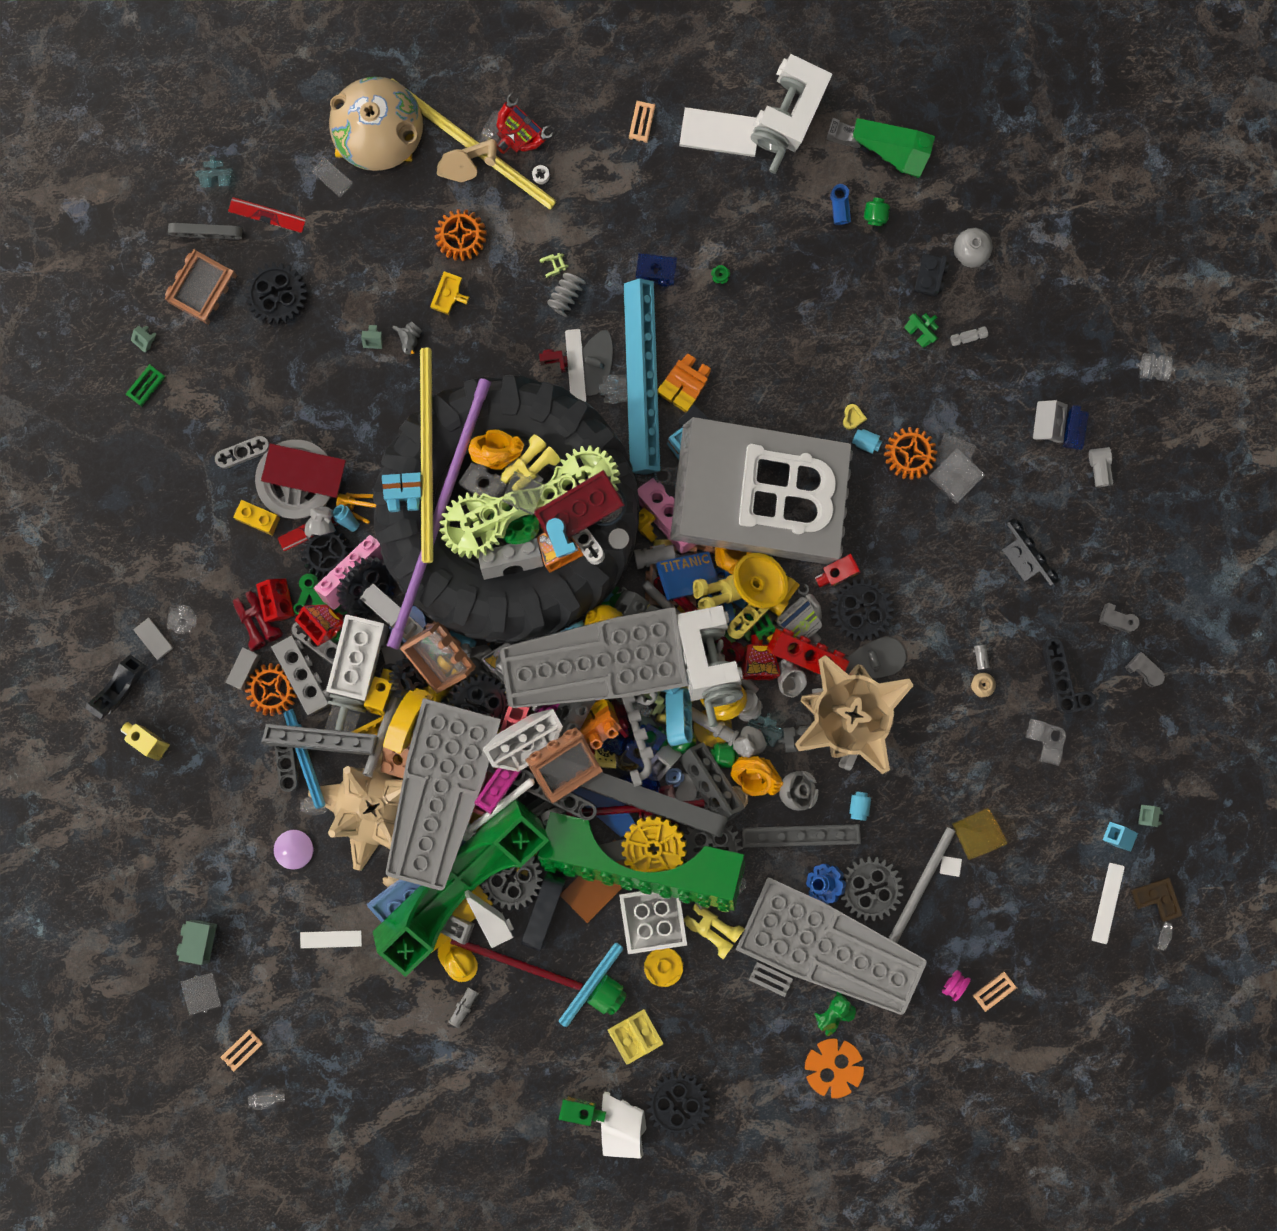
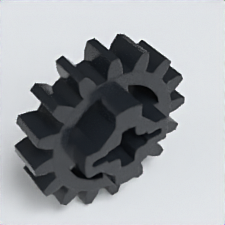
(406, 678)

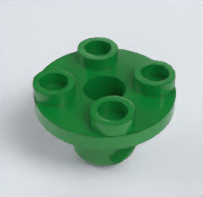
(522, 530)

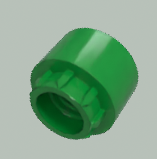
(607, 996)

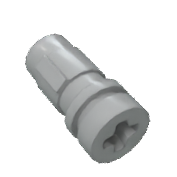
(652, 556)

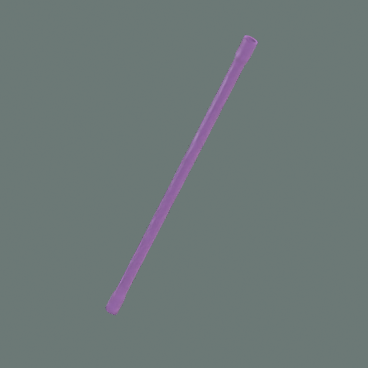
(479, 397)

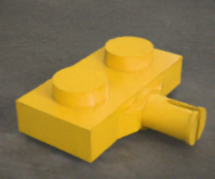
(448, 293)

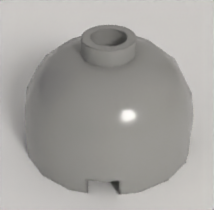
(973, 247)
(799, 790)

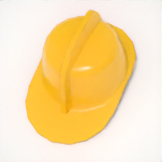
(457, 962)

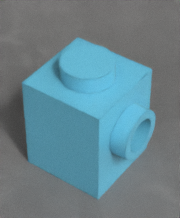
(1120, 836)

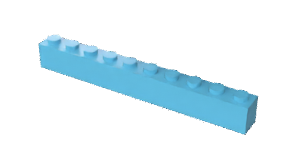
(642, 376)

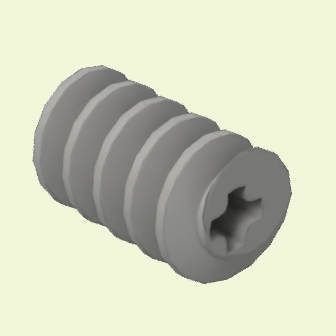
(565, 293)

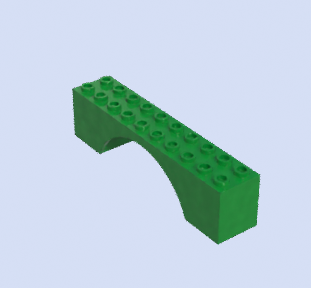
(708, 878)
(415, 925)

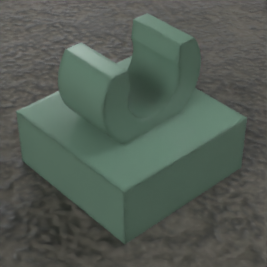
(142, 338)
(372, 338)
(1149, 816)

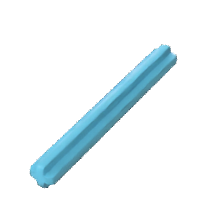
(590, 985)

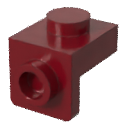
(550, 357)

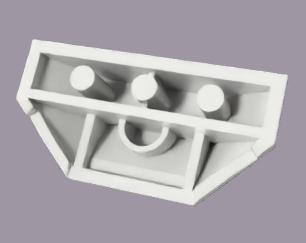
(518, 741)

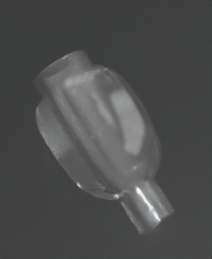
(308, 807)
(264, 1099)

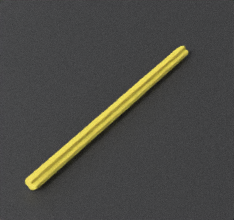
(499, 165)
(426, 456)

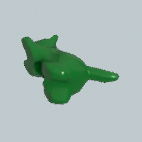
(839, 1010)

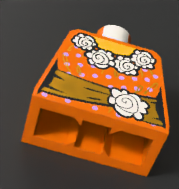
(548, 554)

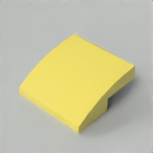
(635, 1036)

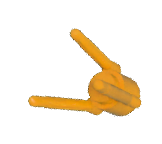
(349, 500)

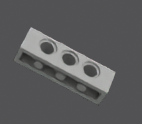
(283, 651)

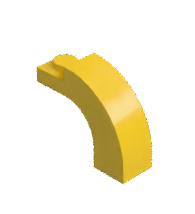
(404, 720)

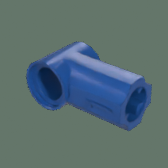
(840, 207)

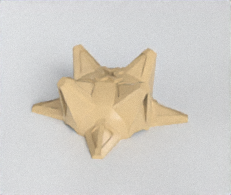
(846, 732)
(349, 805)

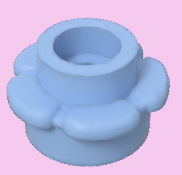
(674, 772)

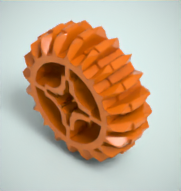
(467, 235)
(918, 454)
(266, 696)

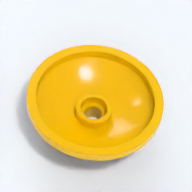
(765, 575)

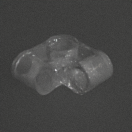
(1041, 732)

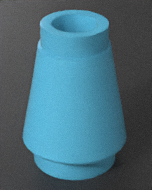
(344, 517)

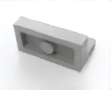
(1050, 421)
(243, 668)

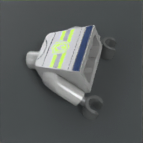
(802, 617)

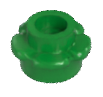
(725, 274)

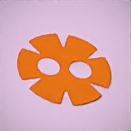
(849, 1074)

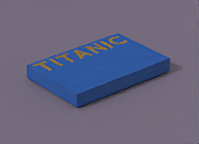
(680, 573)

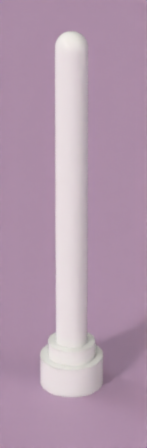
(471, 828)

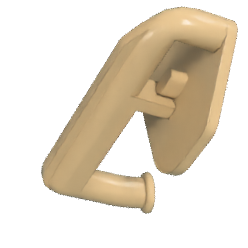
(458, 163)

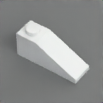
(491, 921)

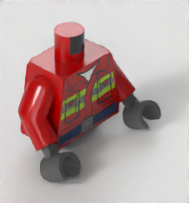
(518, 129)

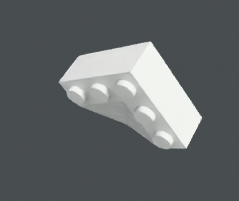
(652, 922)

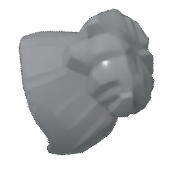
(320, 522)
(791, 679)
(749, 742)

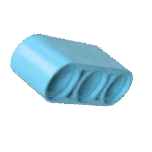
(679, 717)

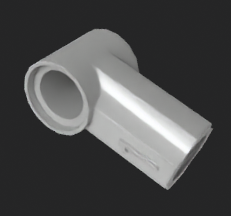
(1100, 461)

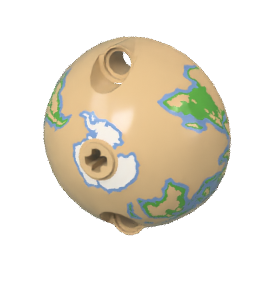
(375, 140)

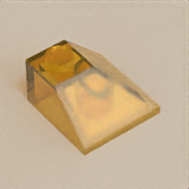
(979, 834)

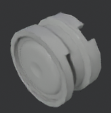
(752, 709)

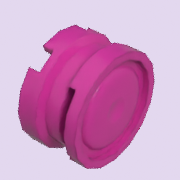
(956, 985)

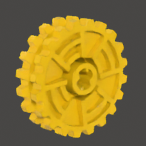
(660, 833)

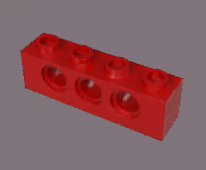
(782, 639)

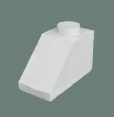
(664, 760)

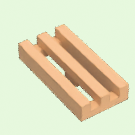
(638, 137)
(1007, 981)
(229, 1062)

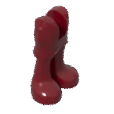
(256, 640)

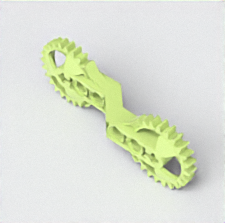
(463, 539)

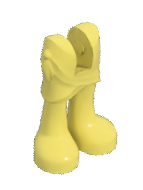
(536, 446)
(725, 586)
(703, 929)

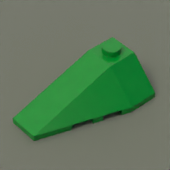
(898, 145)

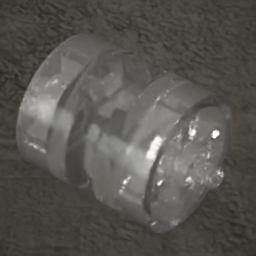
(1154, 366)

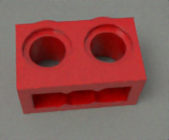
(275, 600)

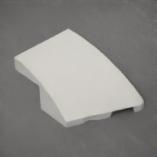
(622, 1128)

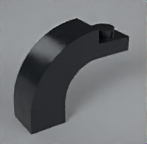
(118, 688)

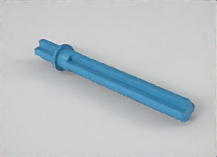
(306, 765)

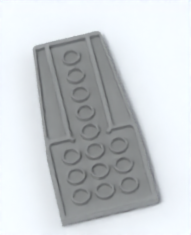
(596, 661)
(438, 791)
(829, 948)

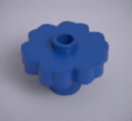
(826, 883)

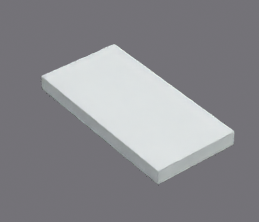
(718, 132)

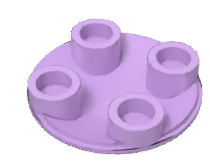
(293, 849)

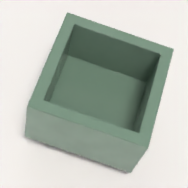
(196, 942)

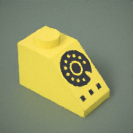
(605, 758)

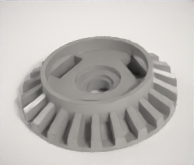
(293, 503)

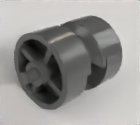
(791, 736)

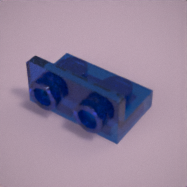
(1076, 428)

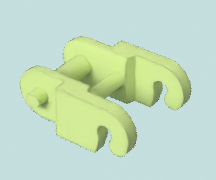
(556, 270)

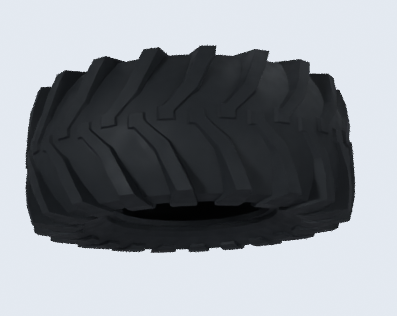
(520, 602)

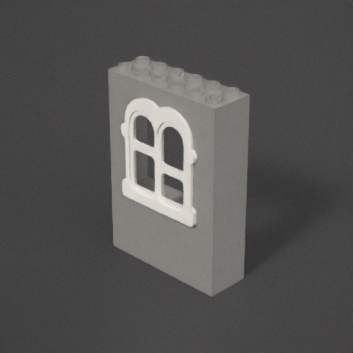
(720, 484)

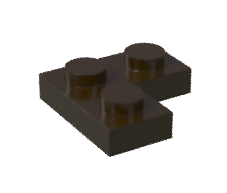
(1162, 894)

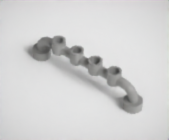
(640, 735)

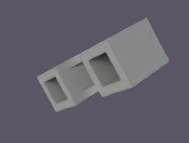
(524, 555)

